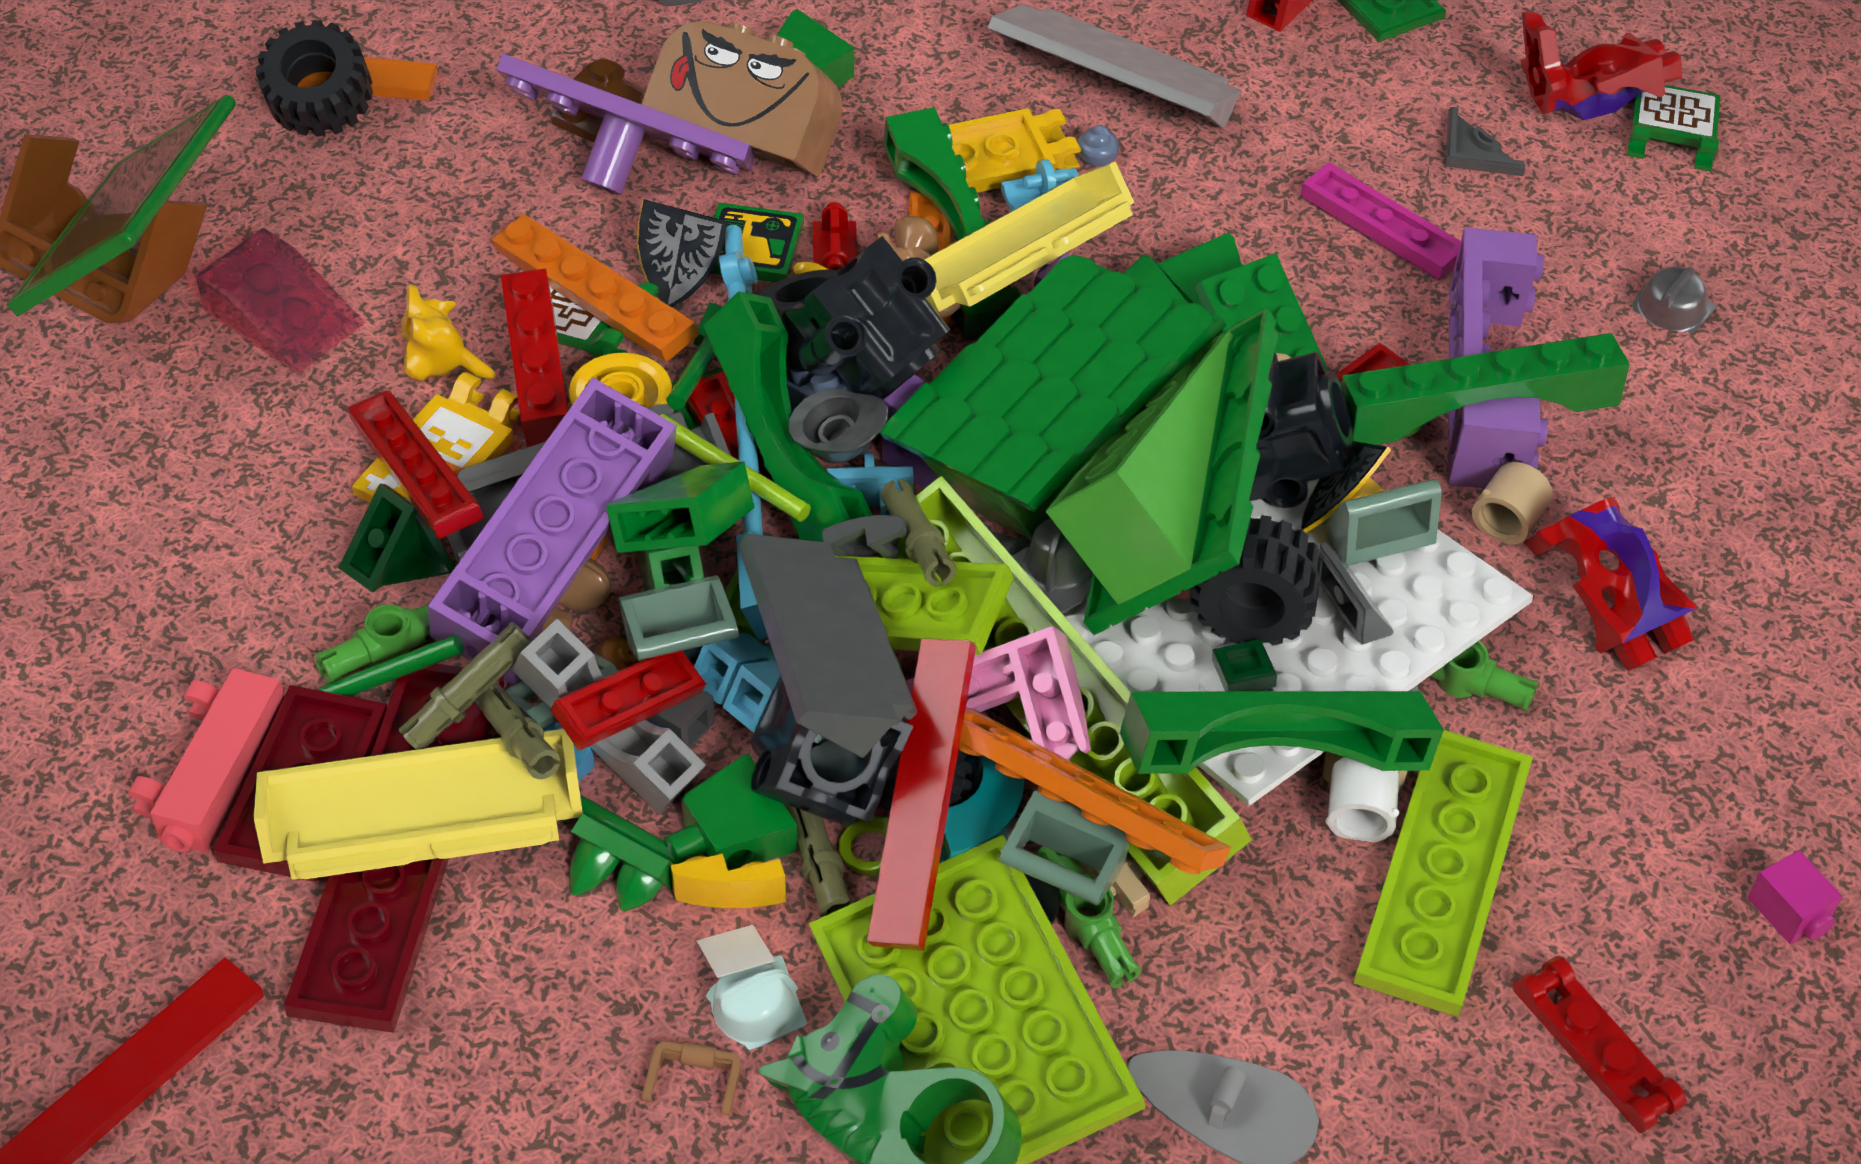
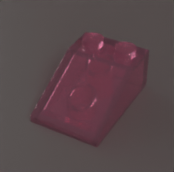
(276, 301)

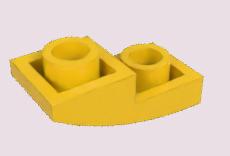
(710, 884)

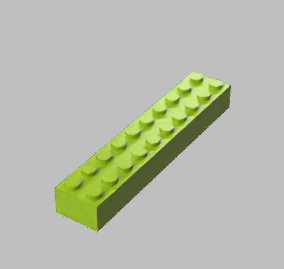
(1103, 695)

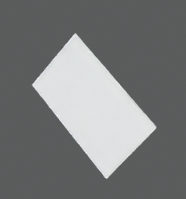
(735, 951)

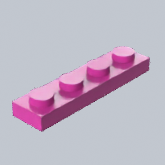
(1382, 220)

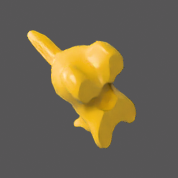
(433, 341)

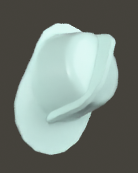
(757, 1004)

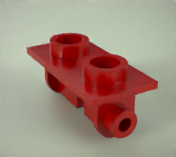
(834, 238)

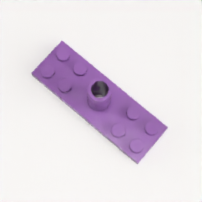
(622, 126)

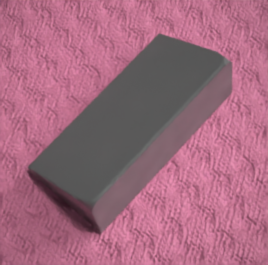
(1351, 598)

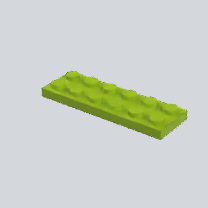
(918, 610)
(1444, 874)

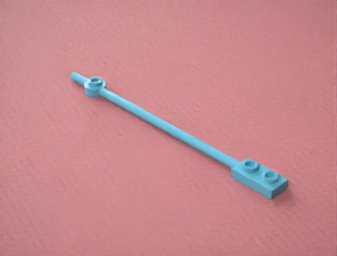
(739, 276)

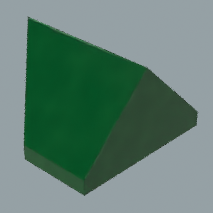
(393, 544)

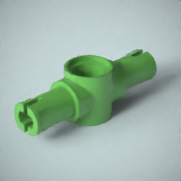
(386, 635)
(1478, 675)
(1098, 932)

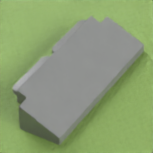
(1119, 59)

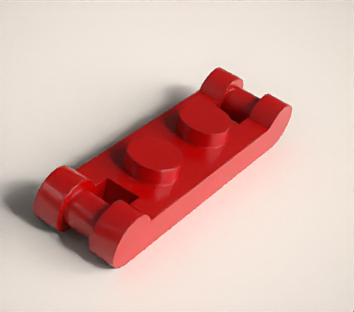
(1599, 1045)

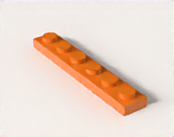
(597, 288)
(1098, 798)

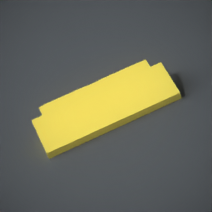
(1029, 237)
(411, 807)

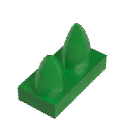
(601, 851)

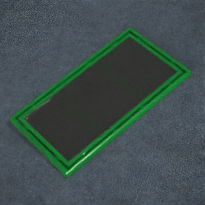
(121, 206)

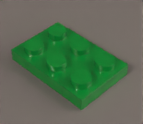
(1252, 288)

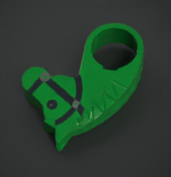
(862, 1102)

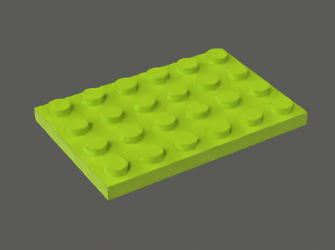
(993, 1000)

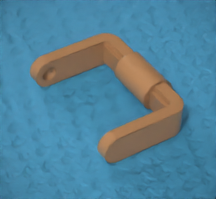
(699, 1056)

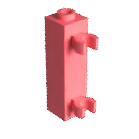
(215, 762)

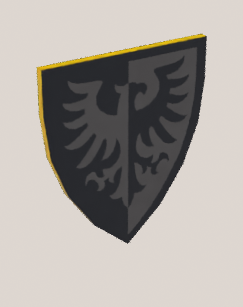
(677, 249)
(1355, 482)

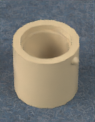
(1512, 503)

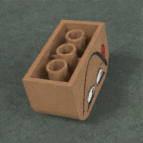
(748, 92)

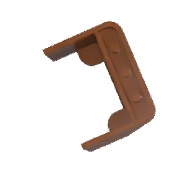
(42, 206)

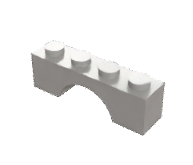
(643, 755)

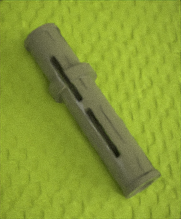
(923, 541)
(452, 700)
(520, 734)
(821, 864)

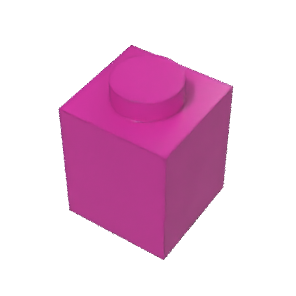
(1795, 898)

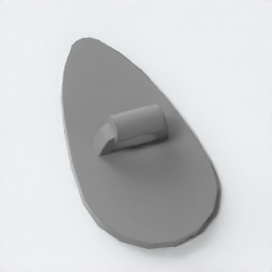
(1230, 1104)

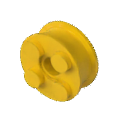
(628, 374)

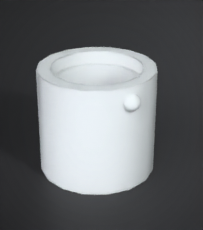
(1362, 801)

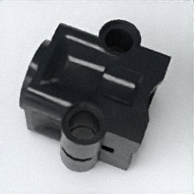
(871, 321)
(1301, 430)
(823, 777)

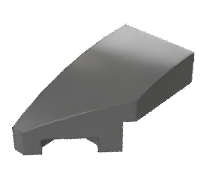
(866, 536)

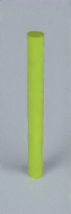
(758, 483)

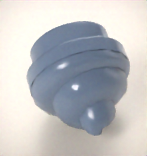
(1098, 146)

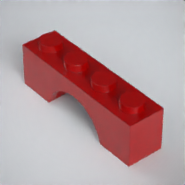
(535, 353)

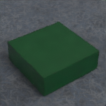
(1244, 666)

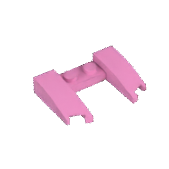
(1045, 679)

